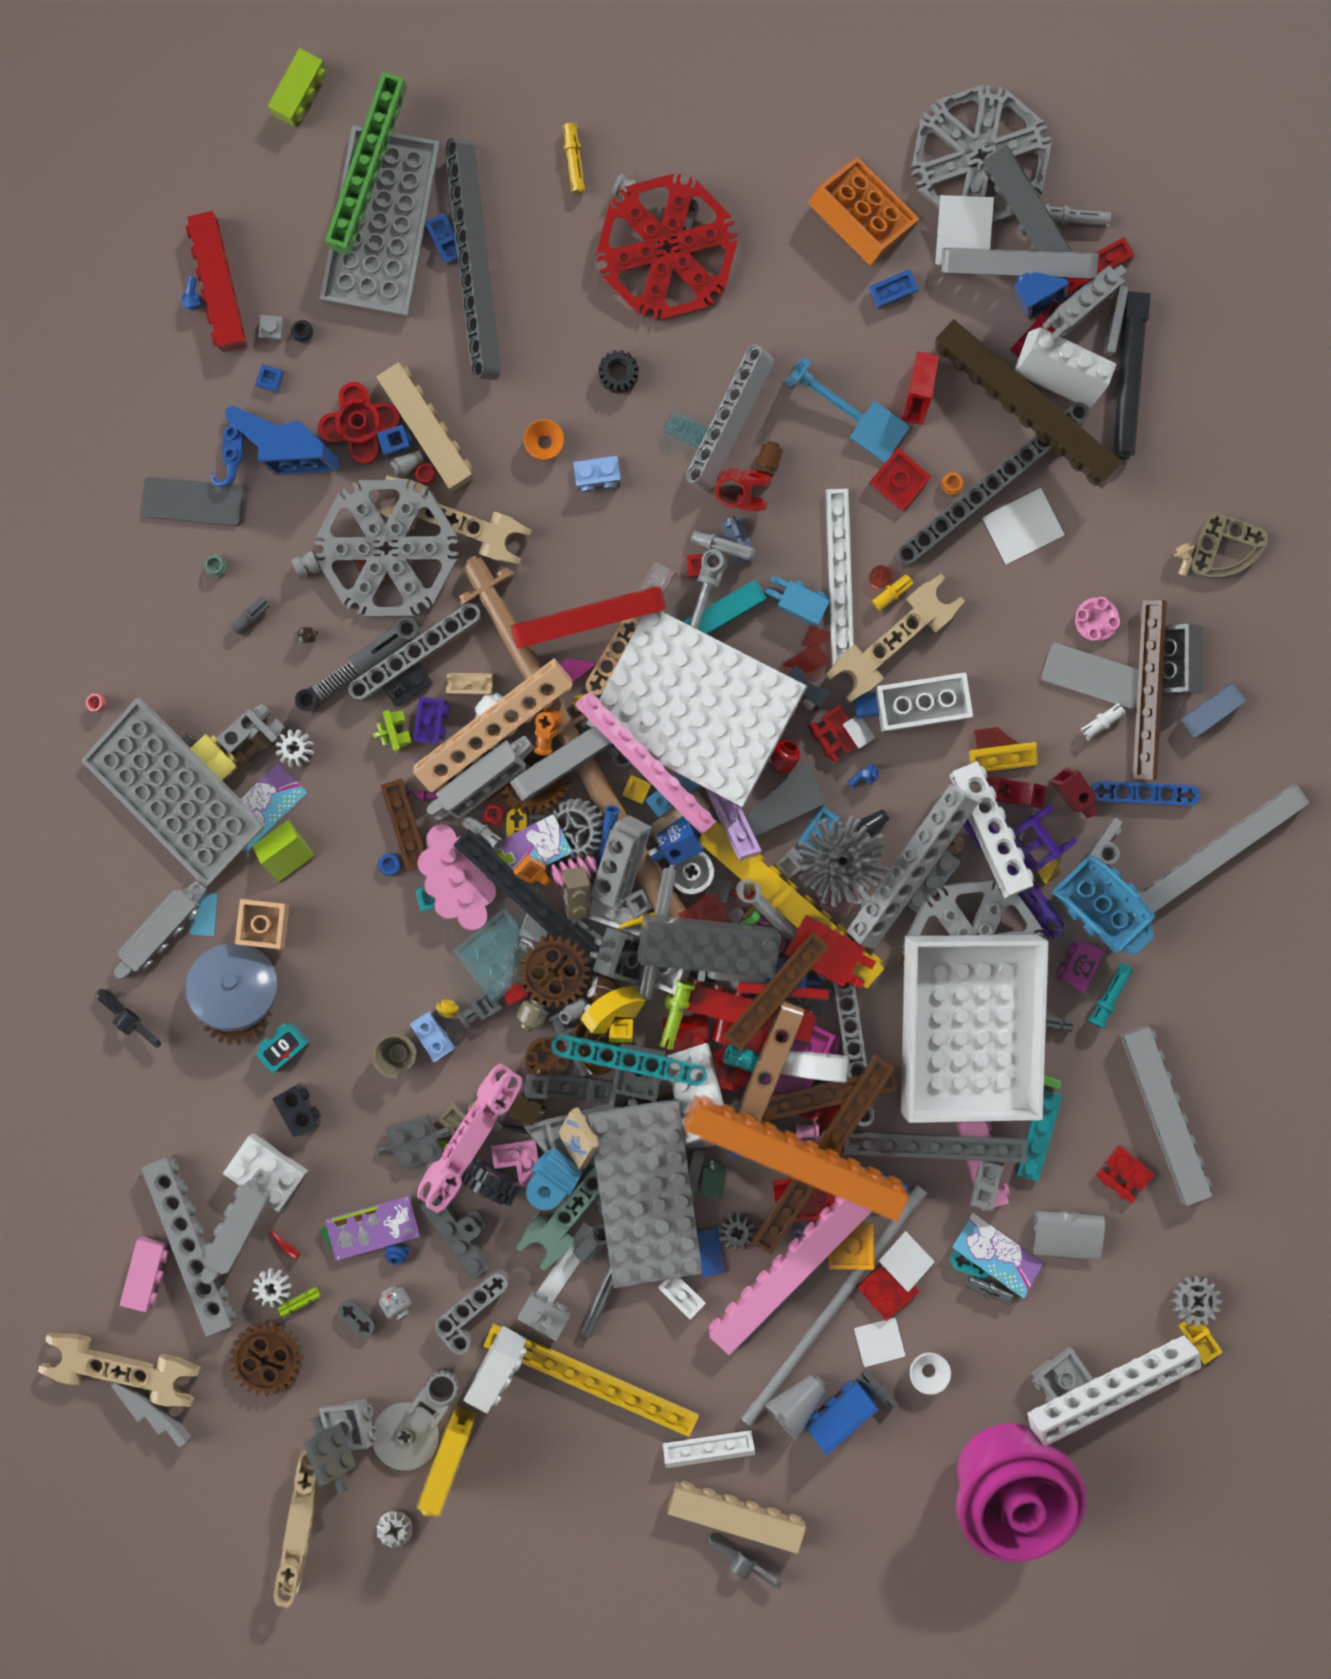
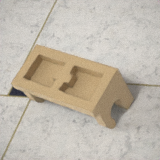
(469, 684)

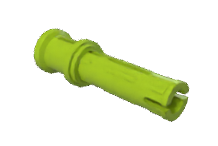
(679, 1004)

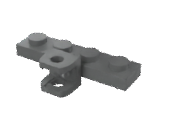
(460, 1235)

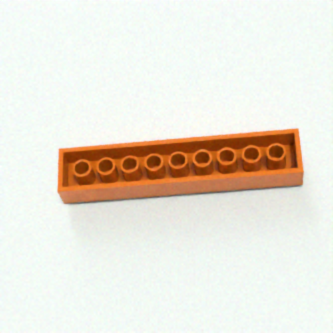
(796, 1157)

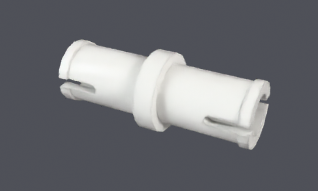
(1103, 721)

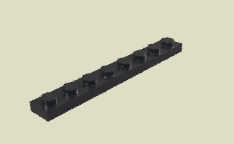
(521, 892)

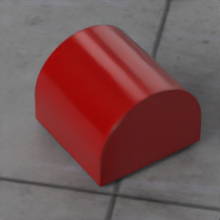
(516, 993)

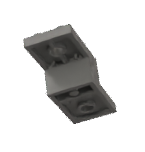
(633, 1089)

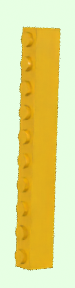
(778, 892)

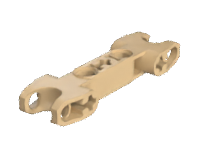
(492, 534)
(925, 611)
(79, 1361)
(297, 1532)

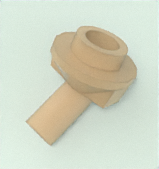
(1185, 552)

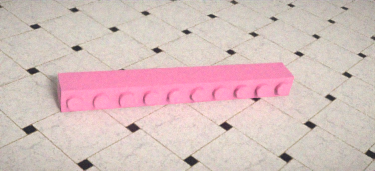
(786, 1273)

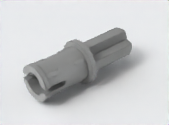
(482, 832)

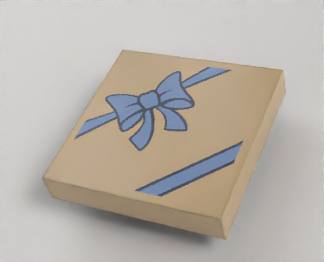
(578, 1138)

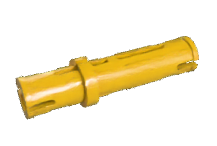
(572, 148)

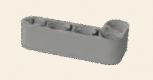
(474, 1306)

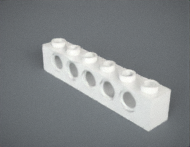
(979, 821)

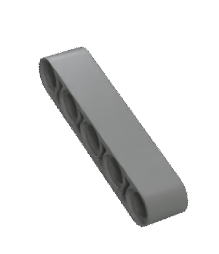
(560, 763)

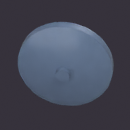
(231, 987)

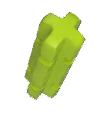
(299, 1302)

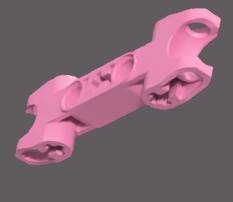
(446, 1173)

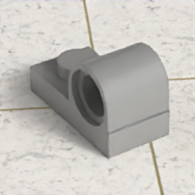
(1109, 832)

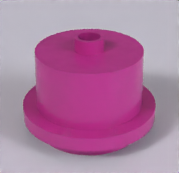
(1017, 1494)

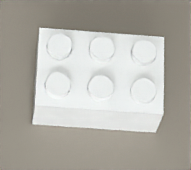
(284, 1171)
(496, 1370)

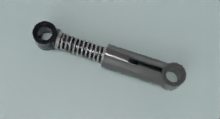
(359, 663)

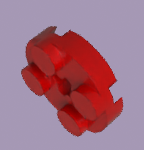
(732, 1081)

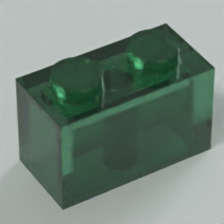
(712, 1179)

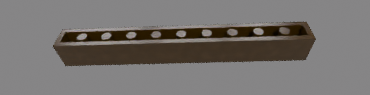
(1027, 404)

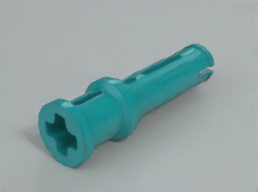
(1106, 1005)

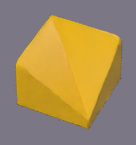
(1048, 872)

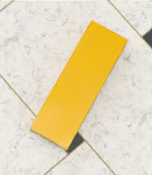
(1005, 756)

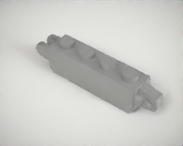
(1085, 301)
(481, 780)
(159, 929)
(237, 1227)

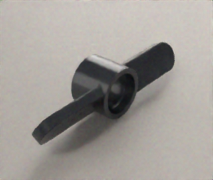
(125, 1018)

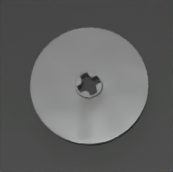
(395, 1450)

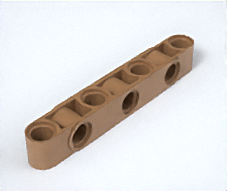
(771, 1061)

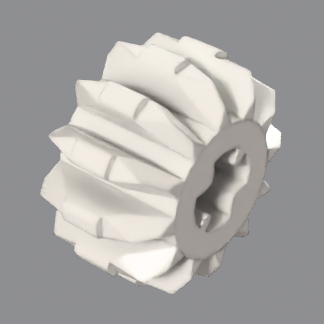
(291, 741)
(264, 1289)

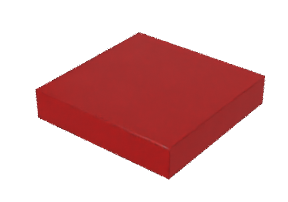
(899, 479)

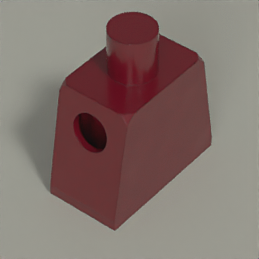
(1075, 791)

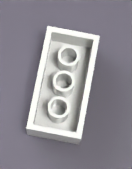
(923, 702)

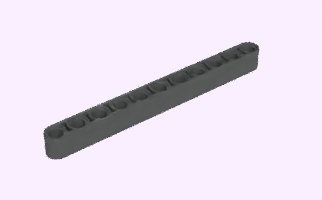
(472, 259)
(983, 491)

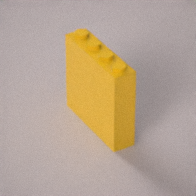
(446, 1461)

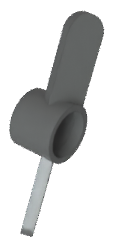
(741, 1562)

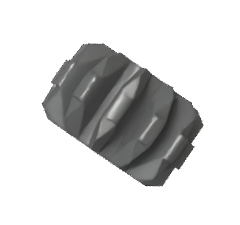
(733, 1238)

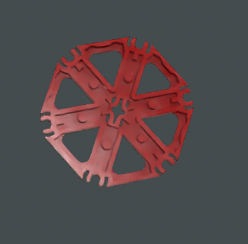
(652, 231)

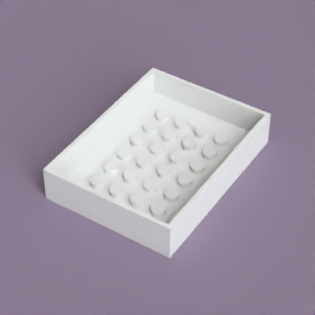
(974, 1028)

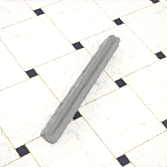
(662, 909)

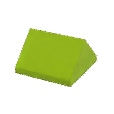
(282, 851)

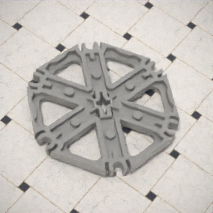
(969, 144)
(395, 529)
(986, 918)

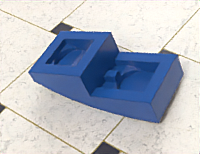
(443, 237)

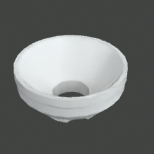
(934, 1383)

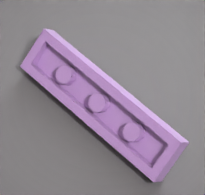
(735, 826)

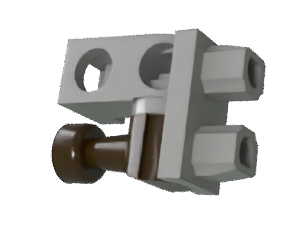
(251, 728)

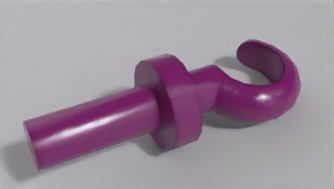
(423, 795)

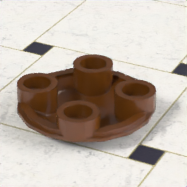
(542, 1059)

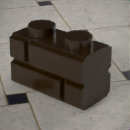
(527, 1109)

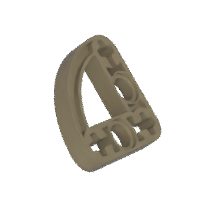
(1223, 531)

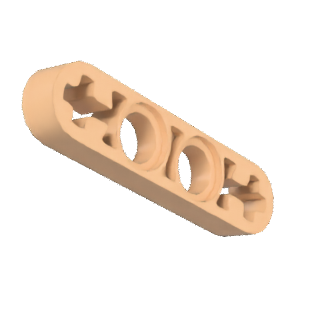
(609, 655)

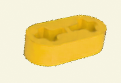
(510, 829)

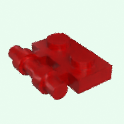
(834, 723)
(1130, 1169)

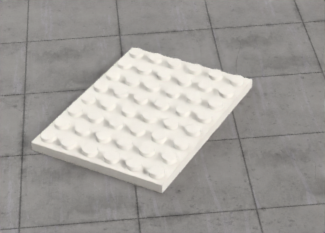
(700, 704)

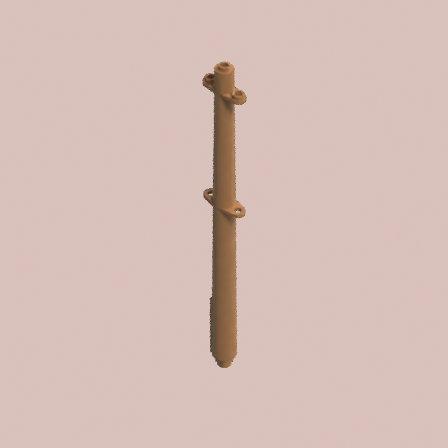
(591, 772)

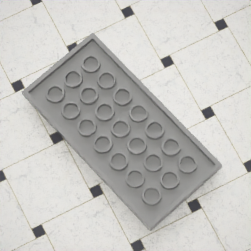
(390, 238)
(172, 792)
(645, 1193)

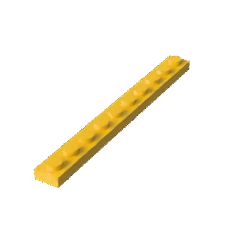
(604, 1385)

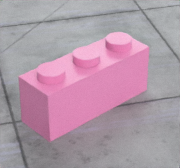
(144, 1274)

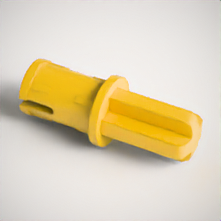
(892, 592)

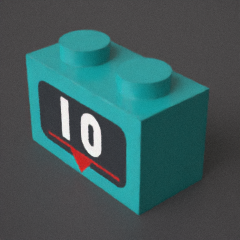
(281, 1047)

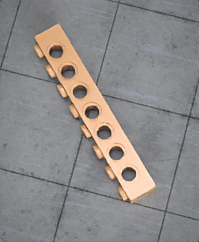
(551, 674)

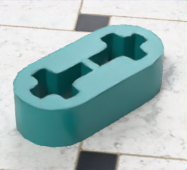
(966, 1268)

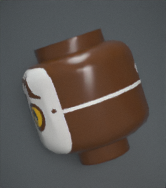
(599, 986)

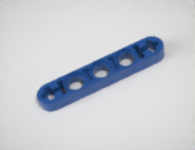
(1155, 793)

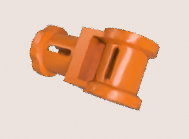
(546, 731)

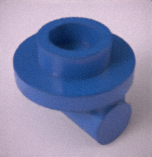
(397, 1254)

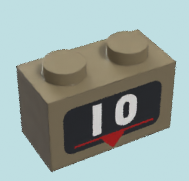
(576, 893)

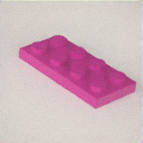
(820, 1043)

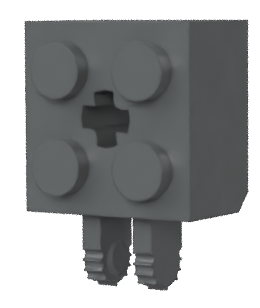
(619, 956)

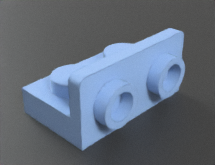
(597, 473)

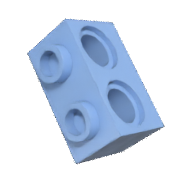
(432, 1036)

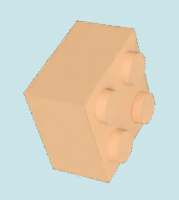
(262, 923)

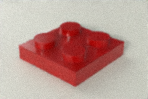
(885, 1292)

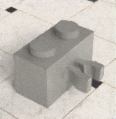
(544, 1315)

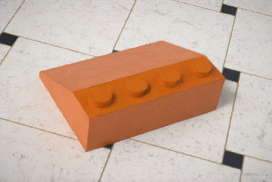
(863, 210)

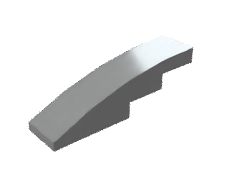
(157, 1415)

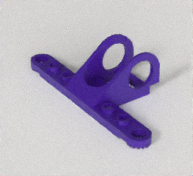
(1033, 897)

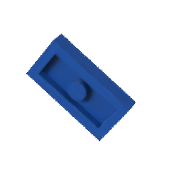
(893, 288)

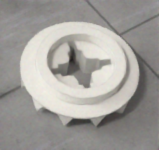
(398, 1519)

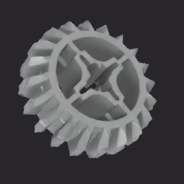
(574, 810)

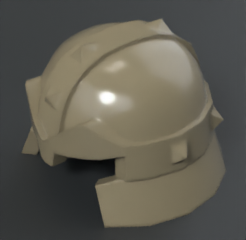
(393, 1055)

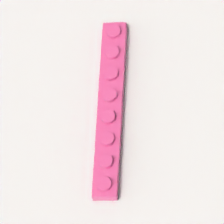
(645, 762)

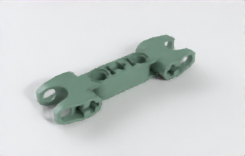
(553, 1230)

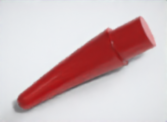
(288, 1249)

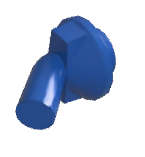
(190, 298)
(870, 775)

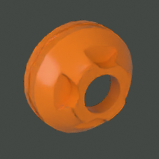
(540, 429)

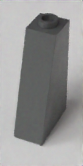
(789, 800)

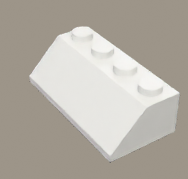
(1064, 367)

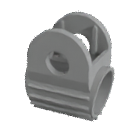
(439, 1404)

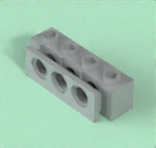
(620, 862)

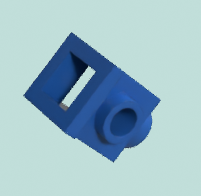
(389, 436)

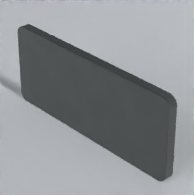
(192, 501)

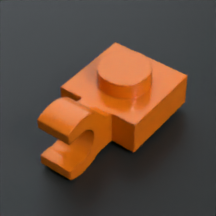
(532, 870)

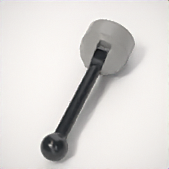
(499, 1125)

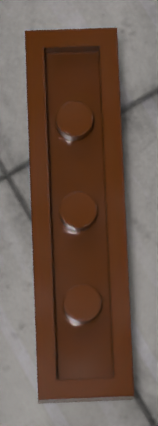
(403, 822)

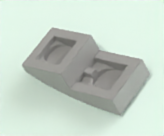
(986, 1184)

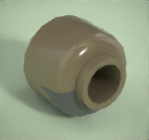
(532, 1015)

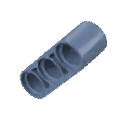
(1213, 710)

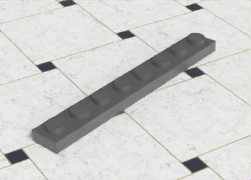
(937, 1146)

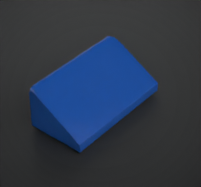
(710, 1251)

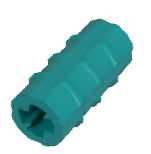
(742, 1059)

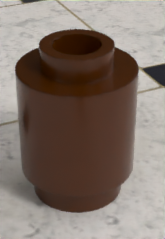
(769, 458)

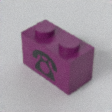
(1079, 965)

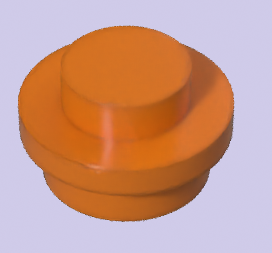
(952, 483)

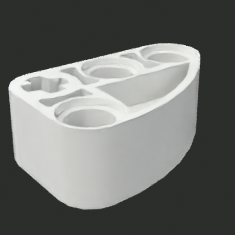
(816, 1066)

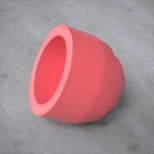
(93, 703)

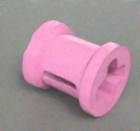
(807, 1132)

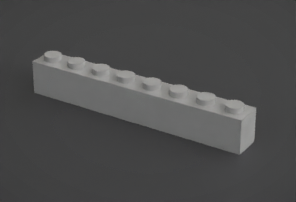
(1166, 1115)

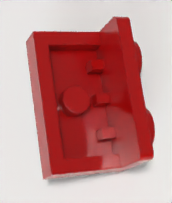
(691, 1032)

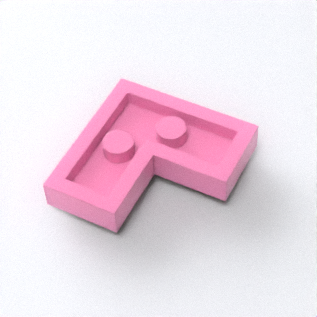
(519, 1154)

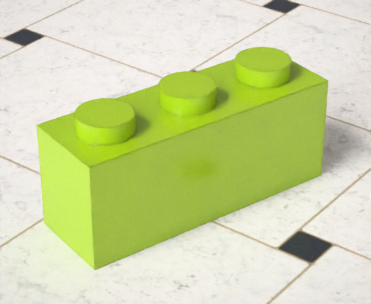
(297, 87)

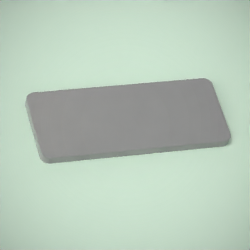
(1091, 675)

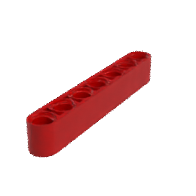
(588, 617)

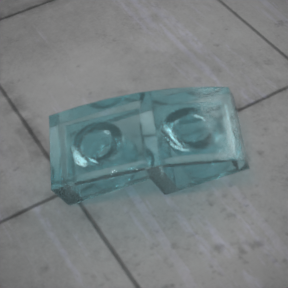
(685, 429)

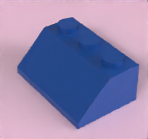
(1038, 291)
(841, 1415)

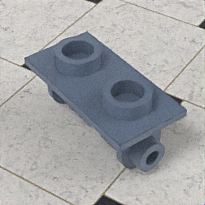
(735, 531)

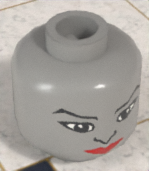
(395, 1302)

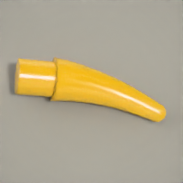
(633, 922)

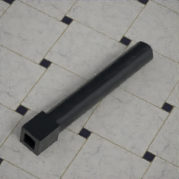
(1130, 373)

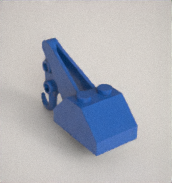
(281, 448)

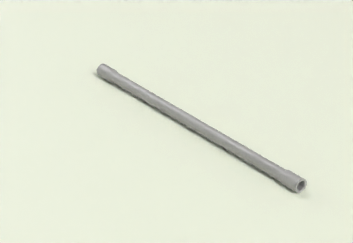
(758, 1405)

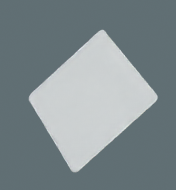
(859, 731)

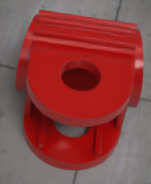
(742, 499)

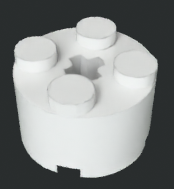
(697, 882)

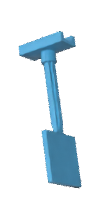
(876, 430)

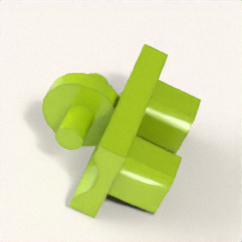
(392, 720)

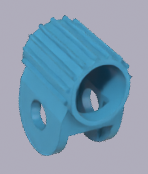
(557, 1175)

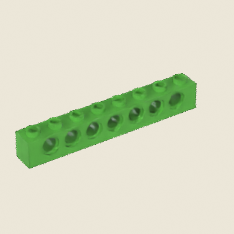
(366, 163)

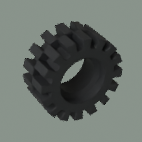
(618, 358)

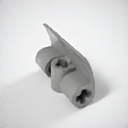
(1068, 1234)

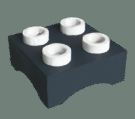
(813, 695)

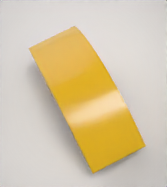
(617, 1003)

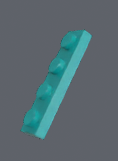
(1039, 1137)

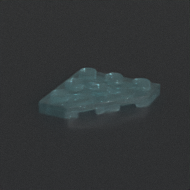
(491, 954)

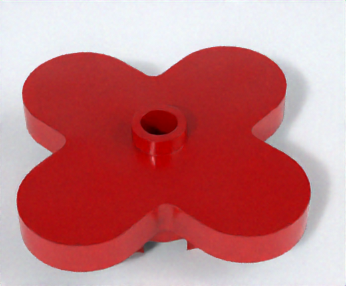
(354, 407)

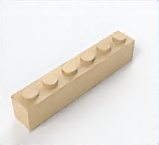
(425, 427)
(736, 1516)

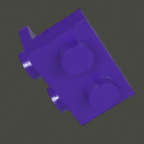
(430, 721)

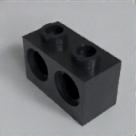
(291, 1113)

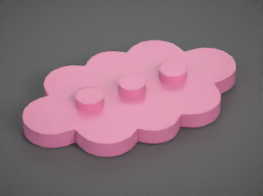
(454, 880)

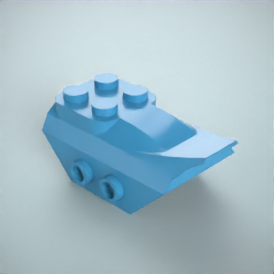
(1107, 906)

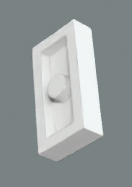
(682, 1296)

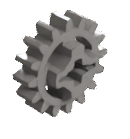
(1203, 1307)

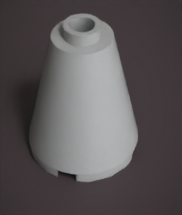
(797, 1404)

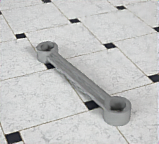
(768, 912)

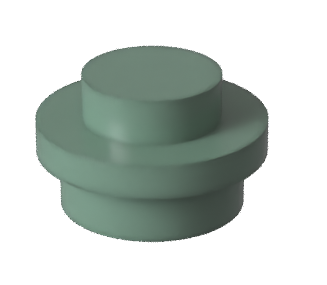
(215, 565)

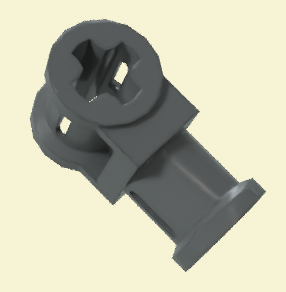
(481, 1007)

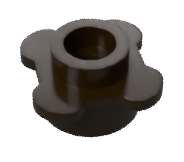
(306, 635)

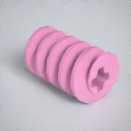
(588, 863)

